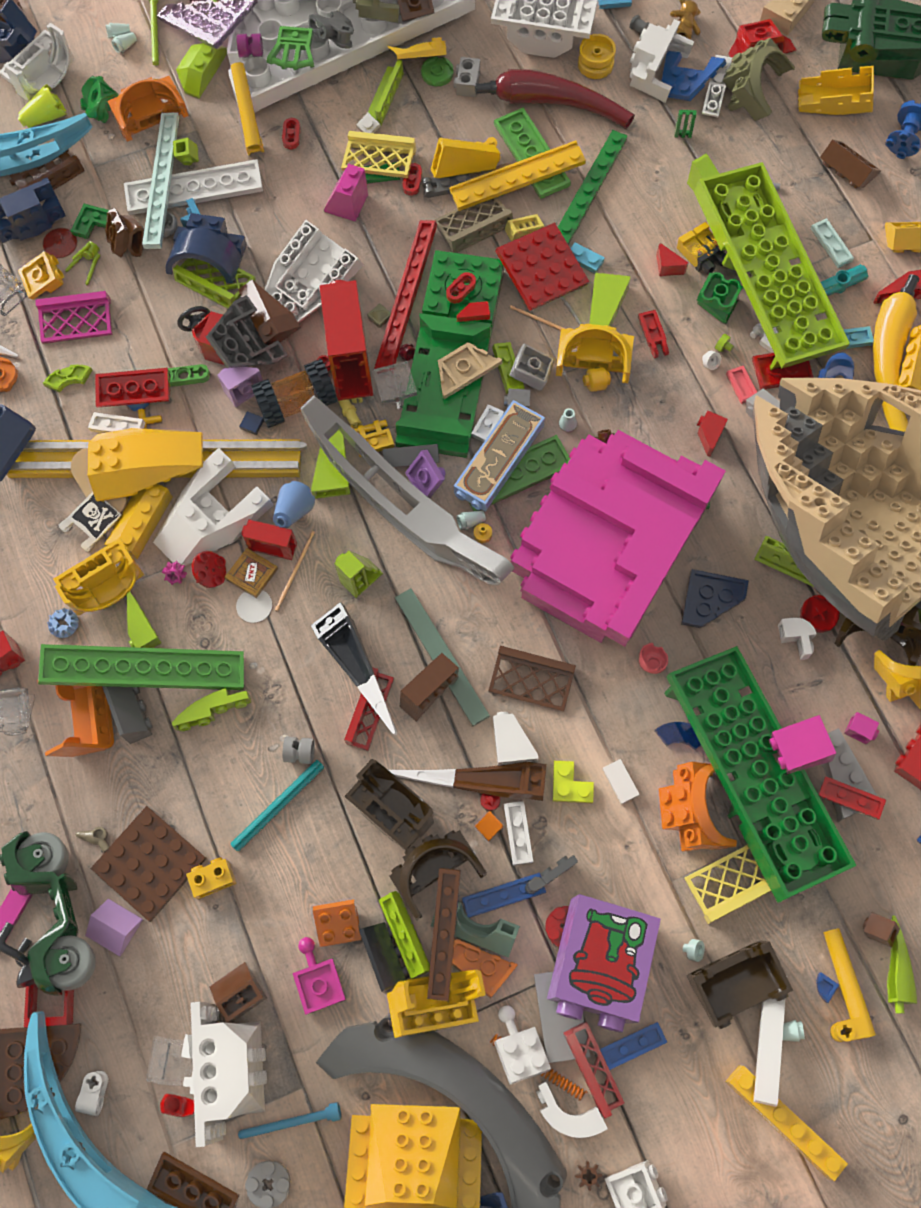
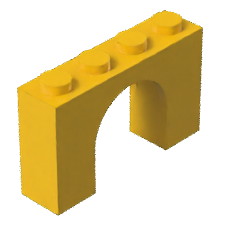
(911, 367)

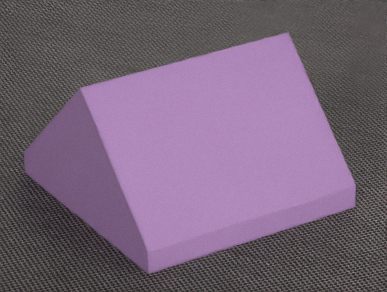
(112, 926)

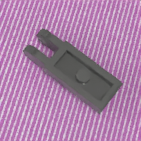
(549, 875)

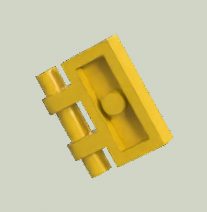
(378, 440)

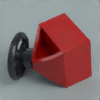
(200, 329)

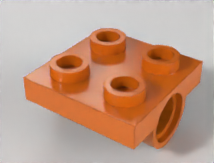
(337, 923)

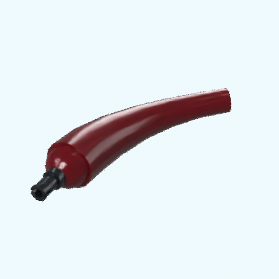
(537, 87)

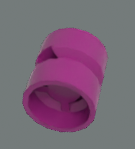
(249, 45)

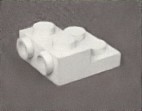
(637, 1187)

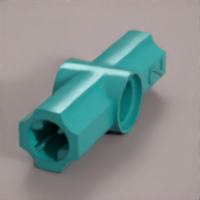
(847, 277)

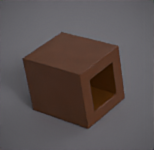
(881, 929)

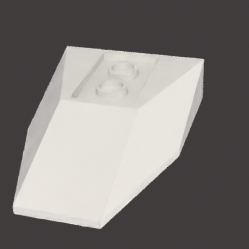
(304, 265)

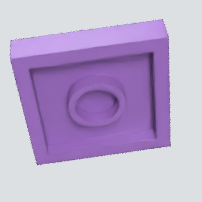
(425, 474)

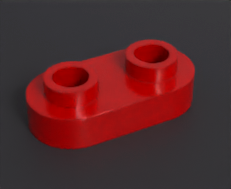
(291, 136)
(412, 184)
(459, 288)

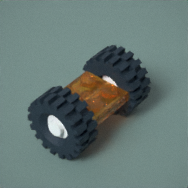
(293, 392)

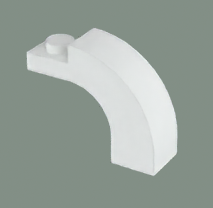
(575, 1126)

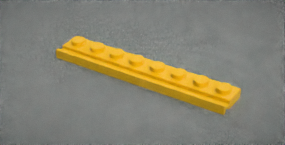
(517, 175)

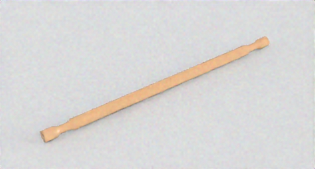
(536, 317)
(294, 571)

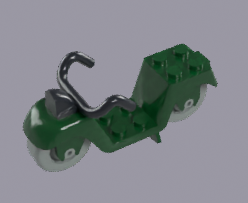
(59, 957)

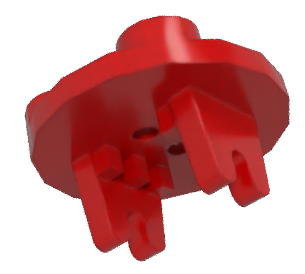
(213, 562)

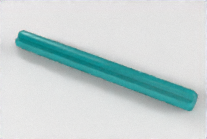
(277, 805)

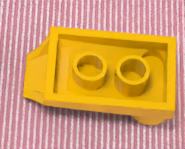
(434, 48)

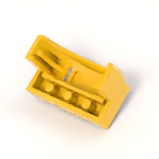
(416, 1014)

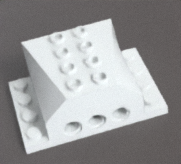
(545, 25)
(225, 1071)

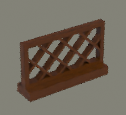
(534, 661)

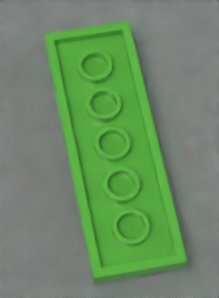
(526, 141)
(535, 467)

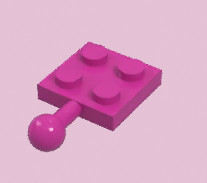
(319, 983)

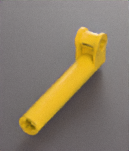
(249, 125)
(860, 1023)

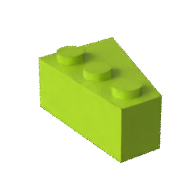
(356, 572)

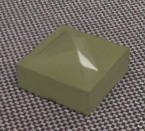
(379, 315)

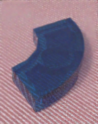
(678, 733)

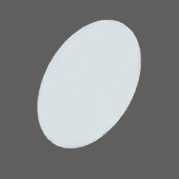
(252, 608)

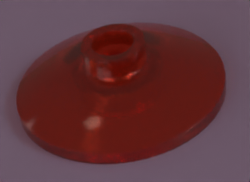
(60, 242)

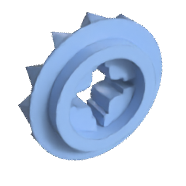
(64, 630)

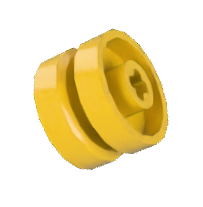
(596, 56)

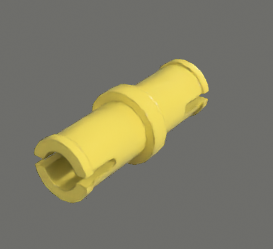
(349, 412)

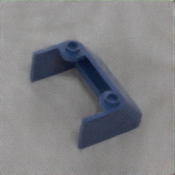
(14, 436)

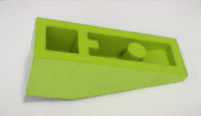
(139, 627)

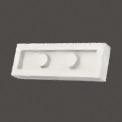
(107, 423)
(518, 833)

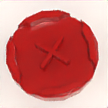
(820, 613)

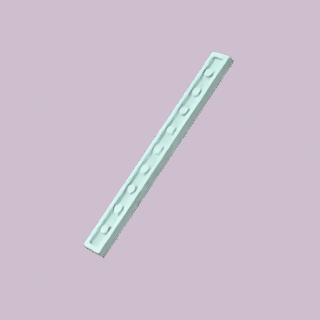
(160, 182)

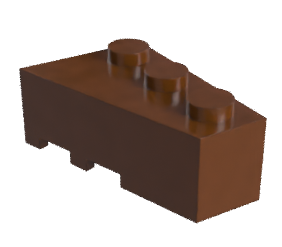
(428, 686)

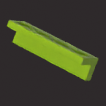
(386, 92)
(777, 556)
(404, 934)

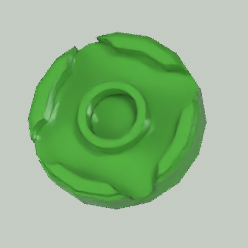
(437, 71)

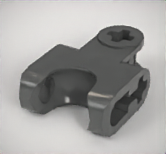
(336, 28)

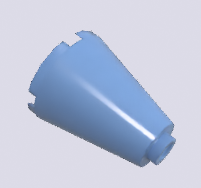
(292, 504)

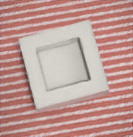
(368, 124)

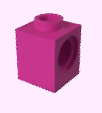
(862, 728)

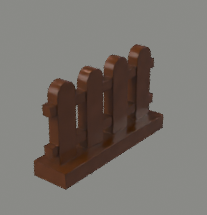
(57, 174)

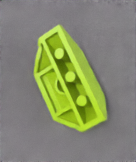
(199, 68)

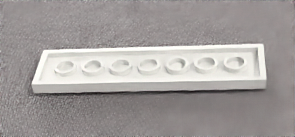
(200, 185)

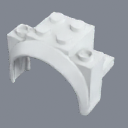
(651, 52)
(35, 68)

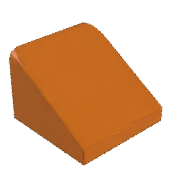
(489, 826)

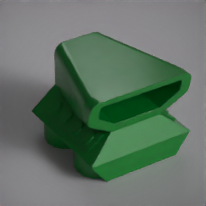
(719, 296)

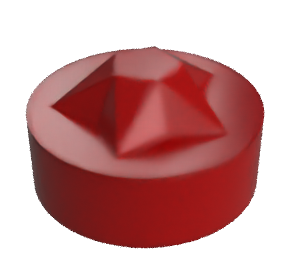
(489, 802)

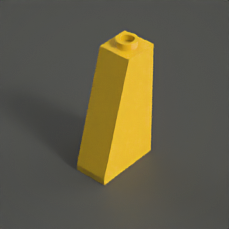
(463, 157)

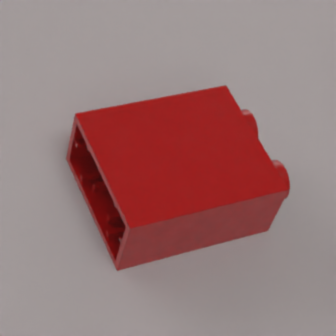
(346, 340)

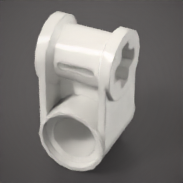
(92, 1095)

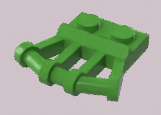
(296, 39)

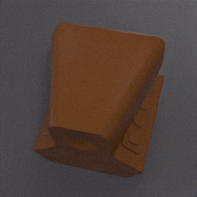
(124, 233)

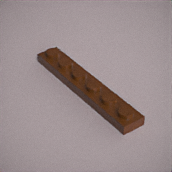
(444, 934)

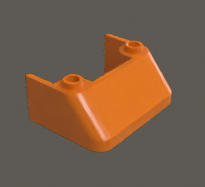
(90, 721)

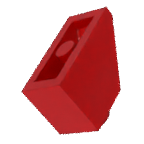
(710, 430)

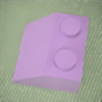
(237, 383)

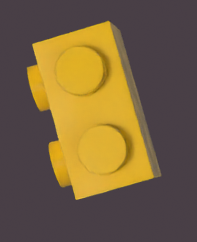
(211, 878)

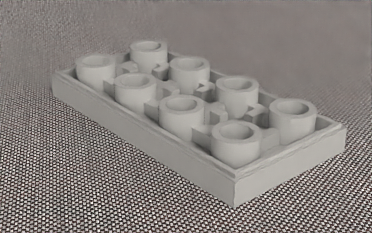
(554, 1024)

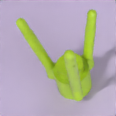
(89, 251)

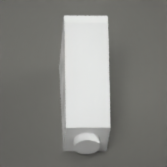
(511, 741)

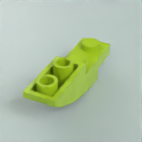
(203, 710)

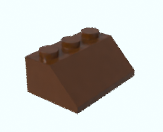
(849, 164)

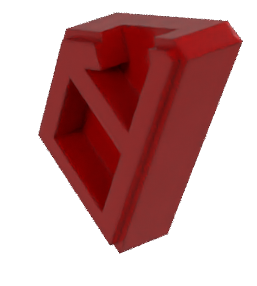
(474, 311)

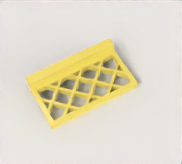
(380, 143)
(737, 900)

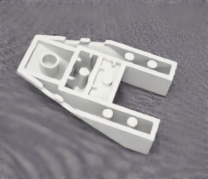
(200, 521)

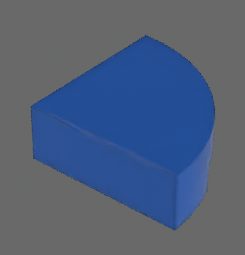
(826, 987)

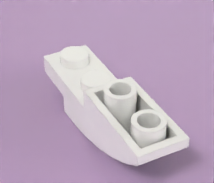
(716, 91)

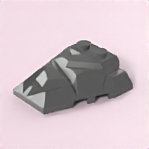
(239, 341)

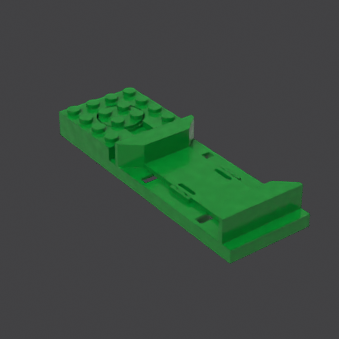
(441, 334)
(778, 810)

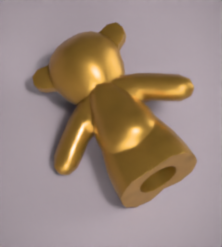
(687, 22)

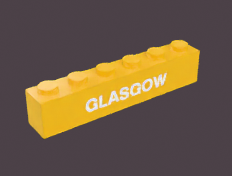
(789, 1126)

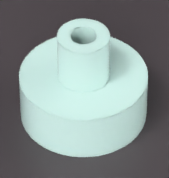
(694, 950)

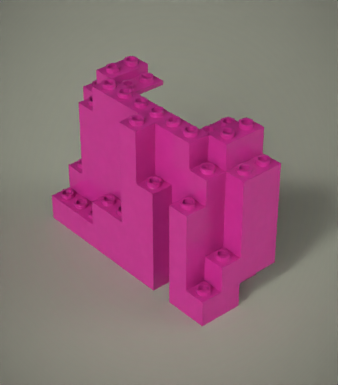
(611, 533)

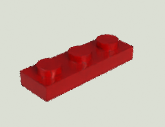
(852, 798)

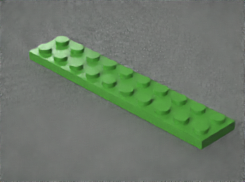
(140, 667)

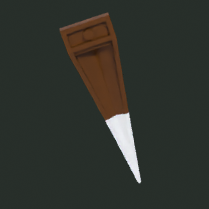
(509, 781)

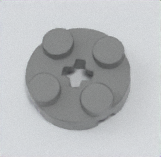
(281, 1185)

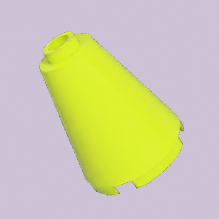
(42, 108)

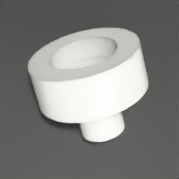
(711, 360)

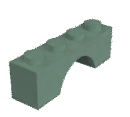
(495, 937)

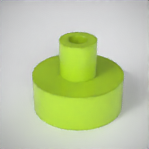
(723, 343)

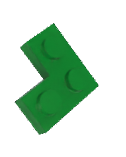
(88, 218)

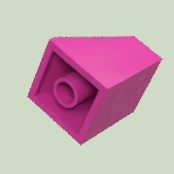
(348, 194)
(803, 745)

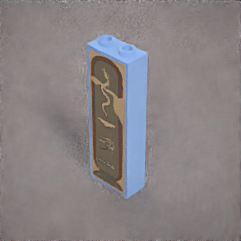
(498, 456)

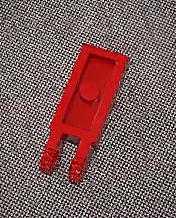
(653, 332)

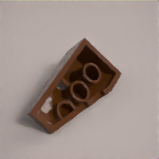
(271, 319)

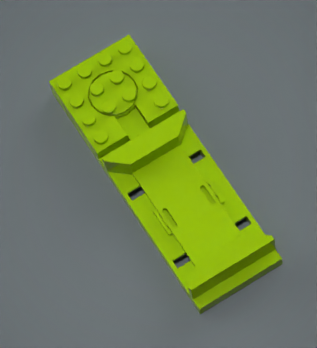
(761, 240)

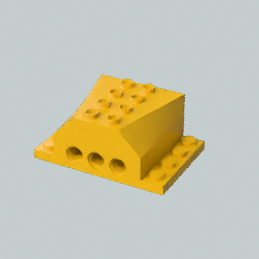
(413, 1159)

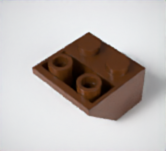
(237, 993)

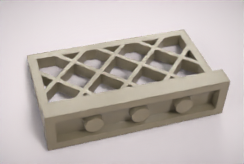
(478, 230)

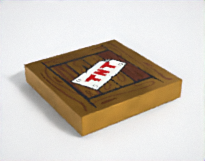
(251, 572)

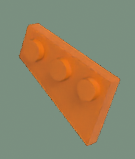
(492, 967)

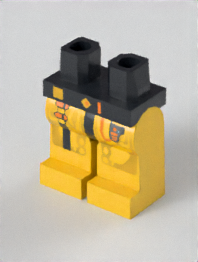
(701, 248)

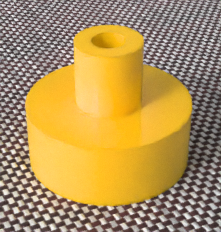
(482, 533)

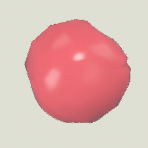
(653, 659)

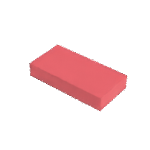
(741, 383)

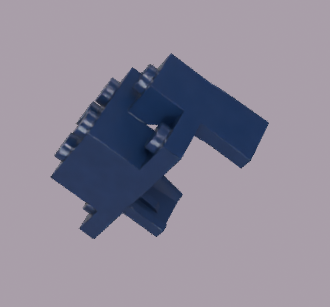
(16, 33)
(26, 214)

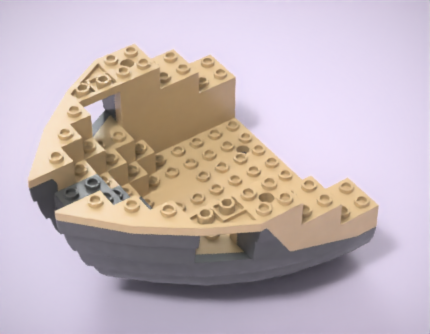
(846, 493)

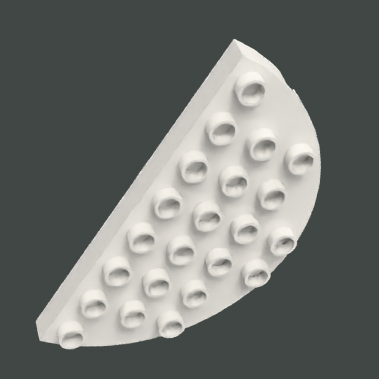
(370, 37)

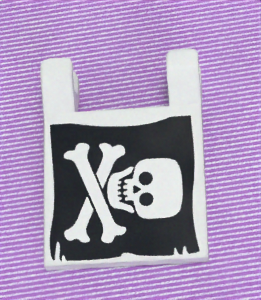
(93, 518)

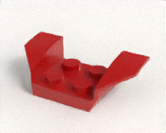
(750, 34)

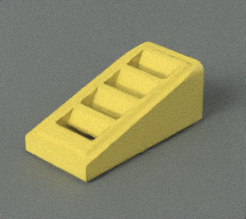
(513, 226)

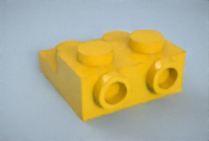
(41, 275)

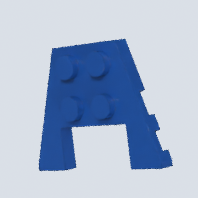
(685, 81)

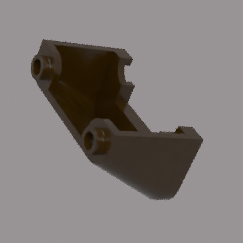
(739, 982)

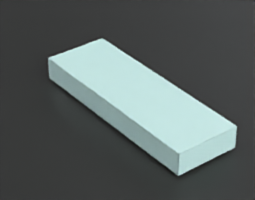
(832, 243)

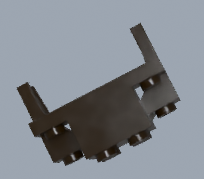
(907, 636)
(390, 805)
(425, 861)

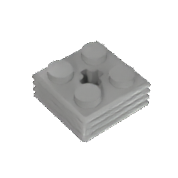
(532, 367)

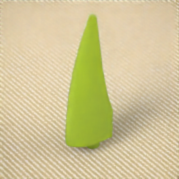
(900, 978)

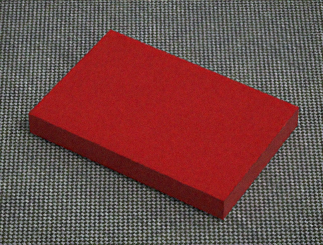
(771, 378)

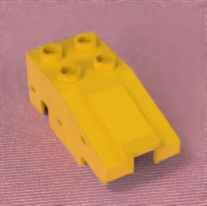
(836, 93)

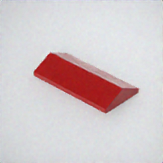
(132, 387)

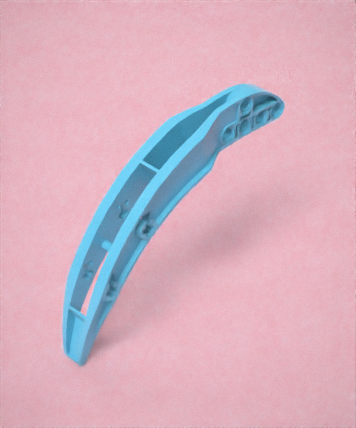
(17, 149)
(88, 1176)

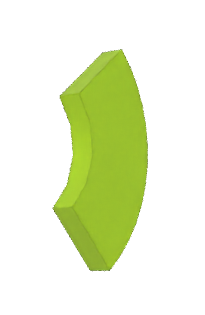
(70, 375)

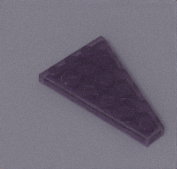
(207, 20)

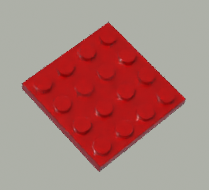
(542, 266)

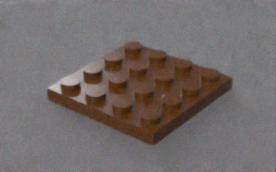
(148, 863)

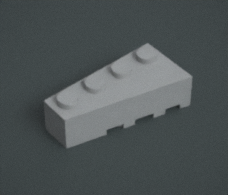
(845, 770)

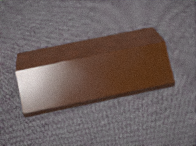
(187, 1187)

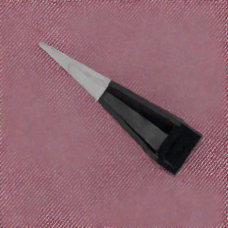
(341, 639)

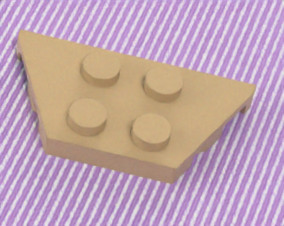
(464, 367)

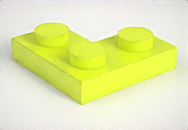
(567, 789)

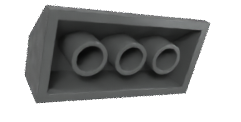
(128, 713)

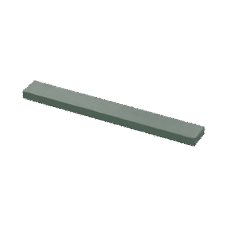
(435, 646)

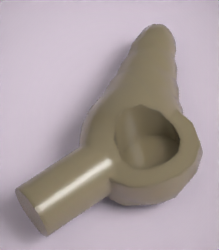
(95, 837)

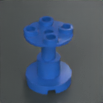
(904, 141)

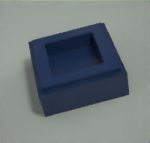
(251, 423)

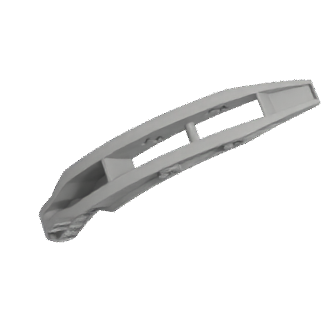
(427, 524)

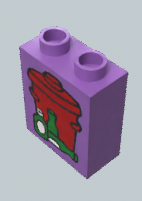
(603, 962)

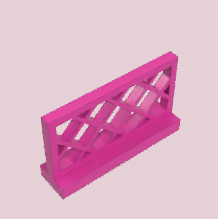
(75, 303)

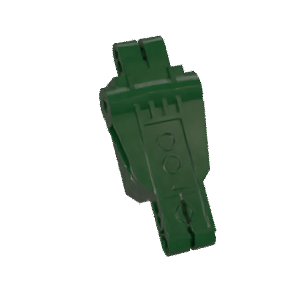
(876, 35)

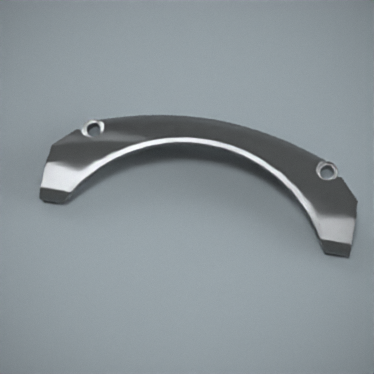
(441, 1064)

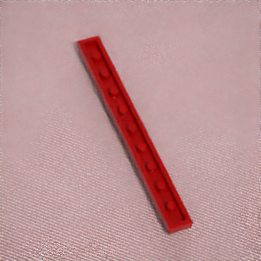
(406, 294)

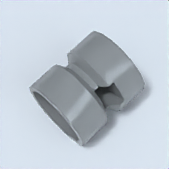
(298, 750)

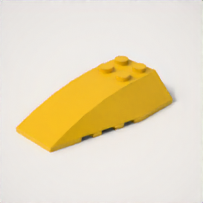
(140, 458)

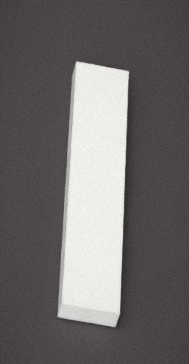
(769, 1052)

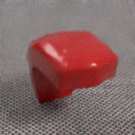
(177, 1105)

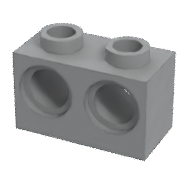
(468, 74)

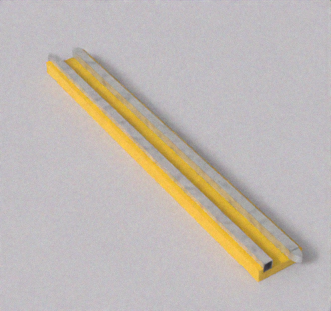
(250, 457)

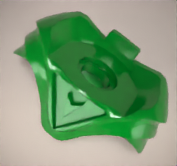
(95, 98)

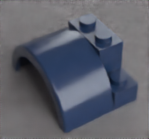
(208, 241)

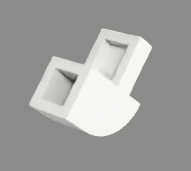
(798, 631)

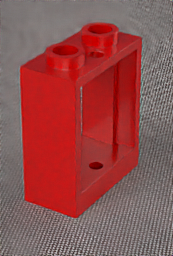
(269, 539)
(31, 996)

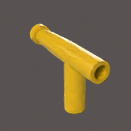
(148, 420)

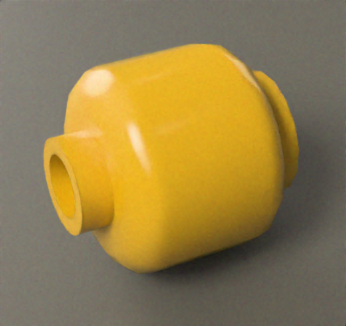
(597, 379)

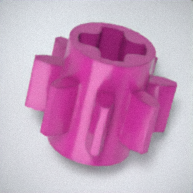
(174, 572)

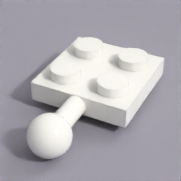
(520, 1051)

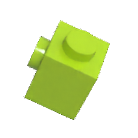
(185, 151)

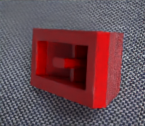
(669, 262)

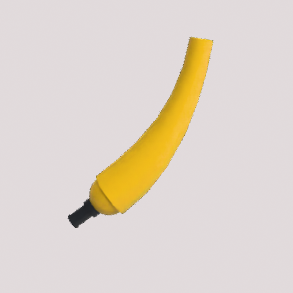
(889, 341)

